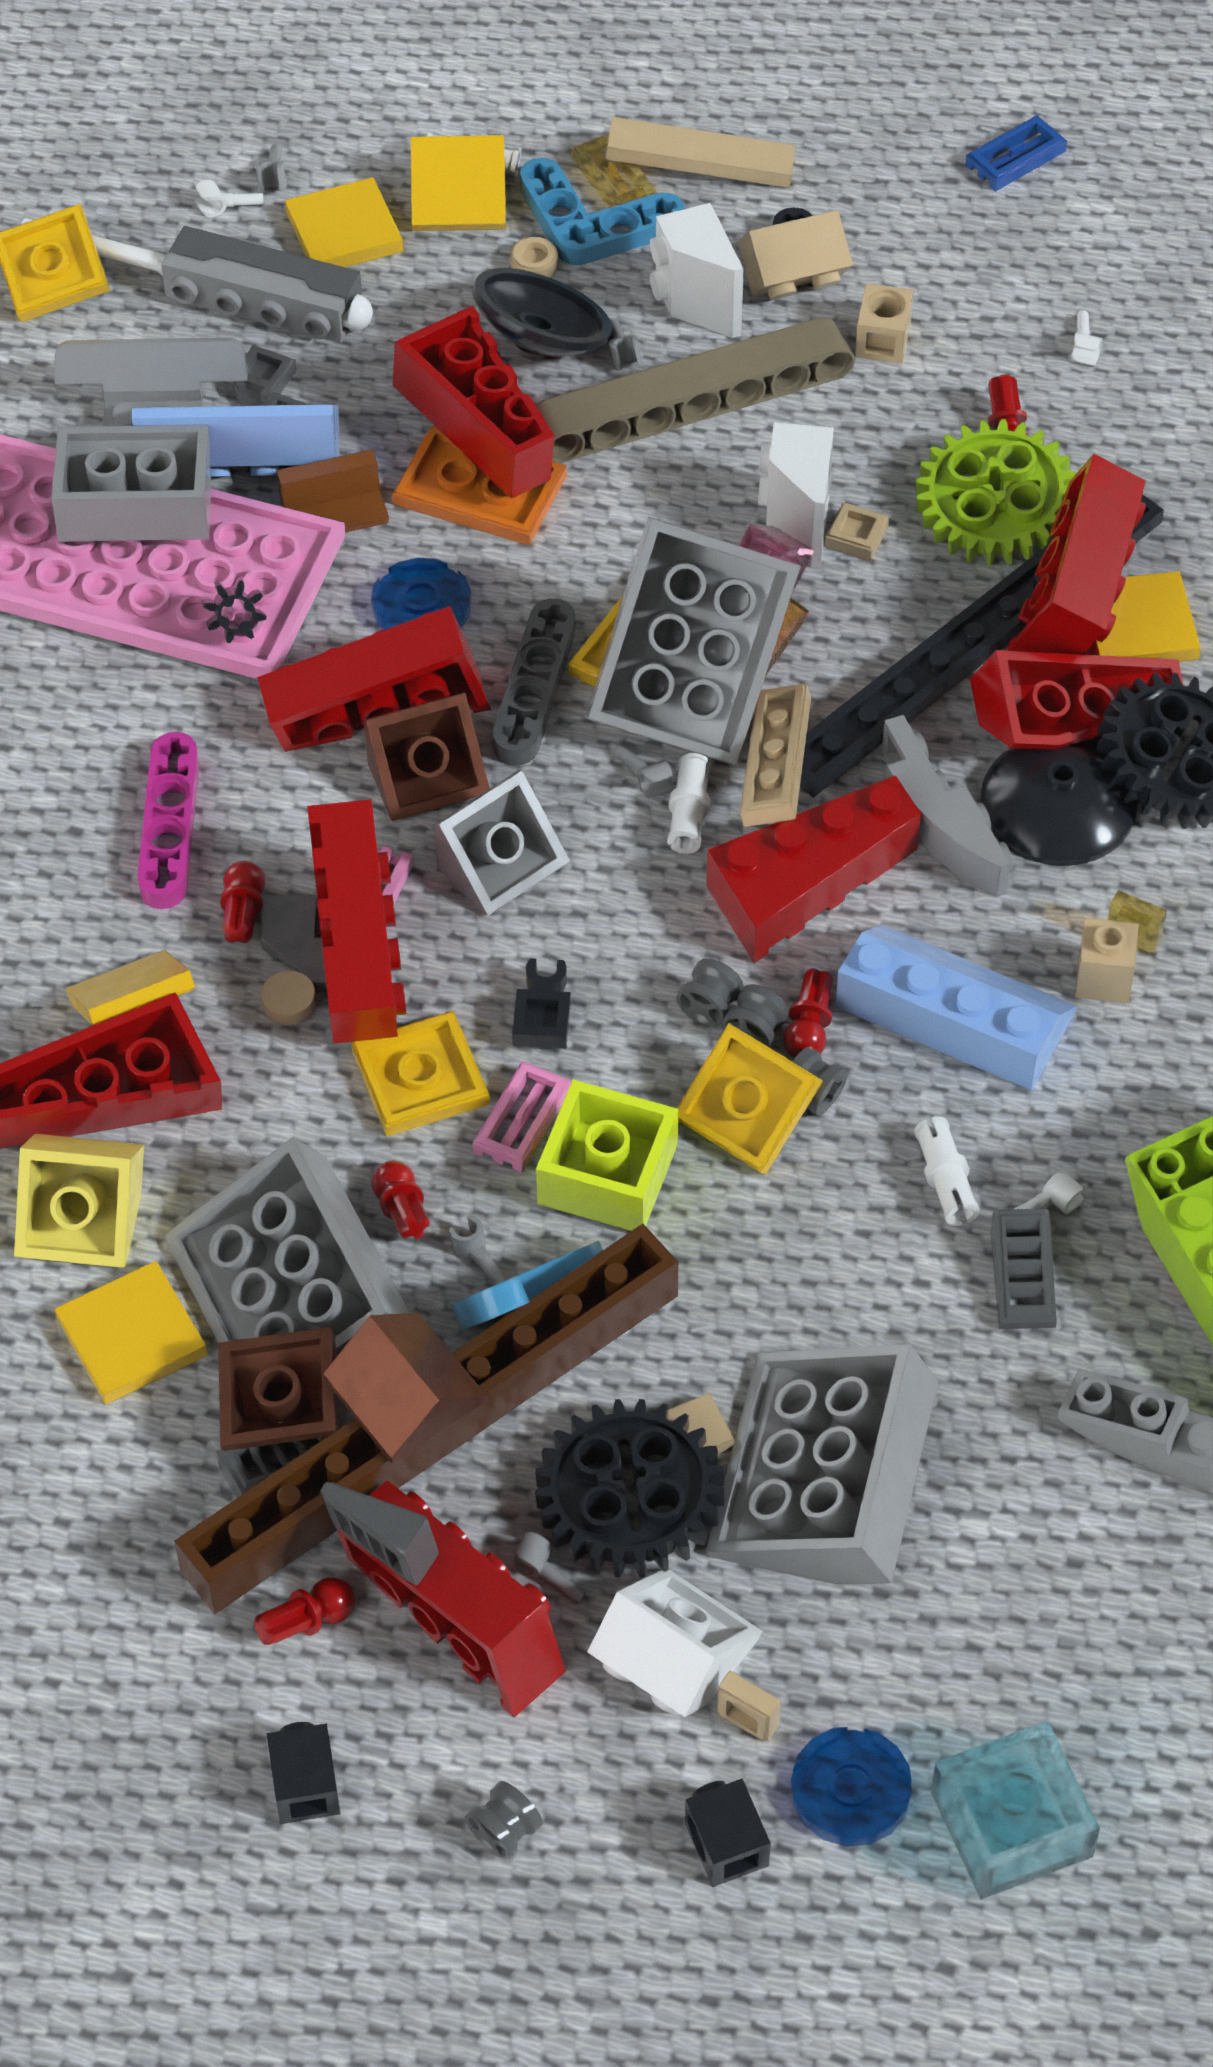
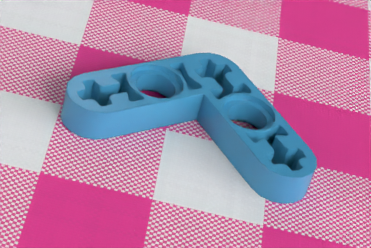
(583, 226)
(519, 1289)

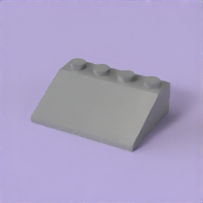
(692, 641)
(283, 1253)
(826, 1463)

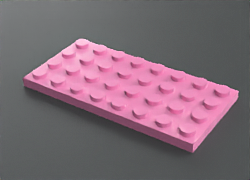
(155, 588)

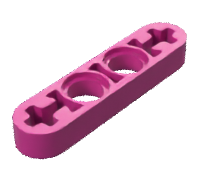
(164, 819)

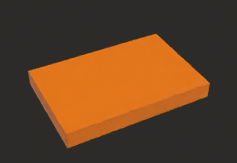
(452, 488)

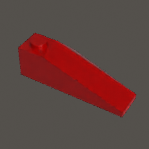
(1054, 697)

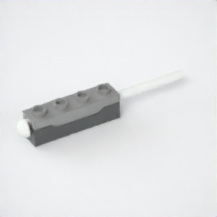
(253, 282)

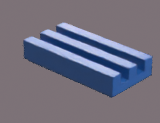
(1021, 157)

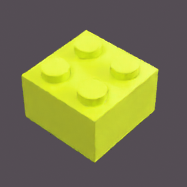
(607, 1156)

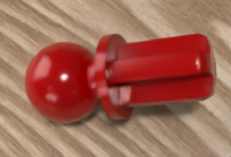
(1005, 402)
(241, 900)
(810, 1014)
(400, 1198)
(328, 1602)

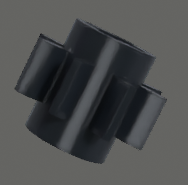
(242, 622)

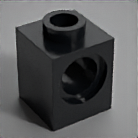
(303, 1772)
(726, 1831)

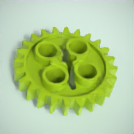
(993, 491)

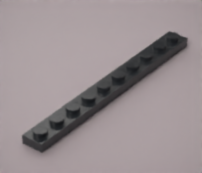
(928, 671)

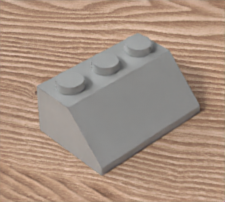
(132, 483)

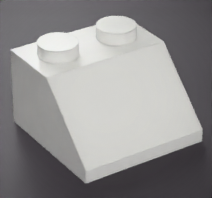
(697, 270)
(798, 483)
(672, 1641)

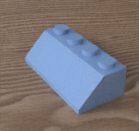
(256, 434)
(952, 1005)

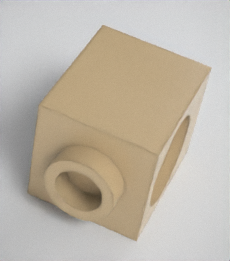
(884, 323)
(1106, 960)

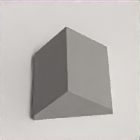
(498, 844)

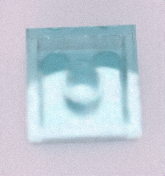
(1014, 1809)

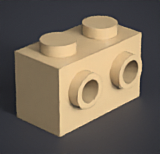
(795, 255)

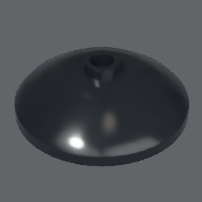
(540, 312)
(1055, 818)

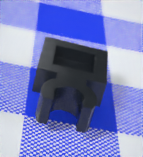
(542, 1009)

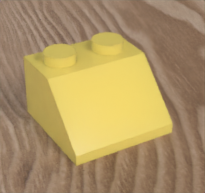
(77, 1199)

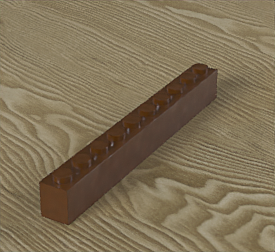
(507, 1361)

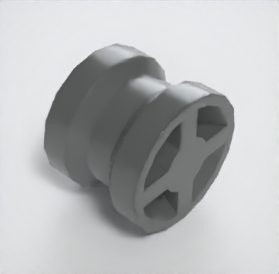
(709, 992)
(758, 1013)
(833, 1077)
(504, 1820)

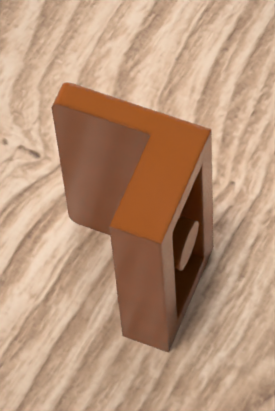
(336, 489)

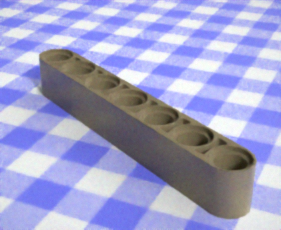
(696, 388)

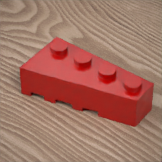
(475, 400)
(1083, 562)
(376, 675)
(800, 866)
(355, 922)
(110, 1077)
(476, 1605)

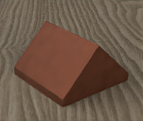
(425, 756)
(402, 1382)
(277, 1389)

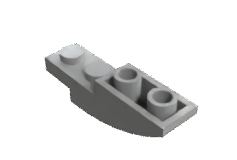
(950, 821)
(1142, 1426)

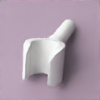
(214, 202)
(1086, 347)
(1059, 1190)

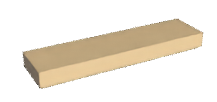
(700, 152)
(775, 755)

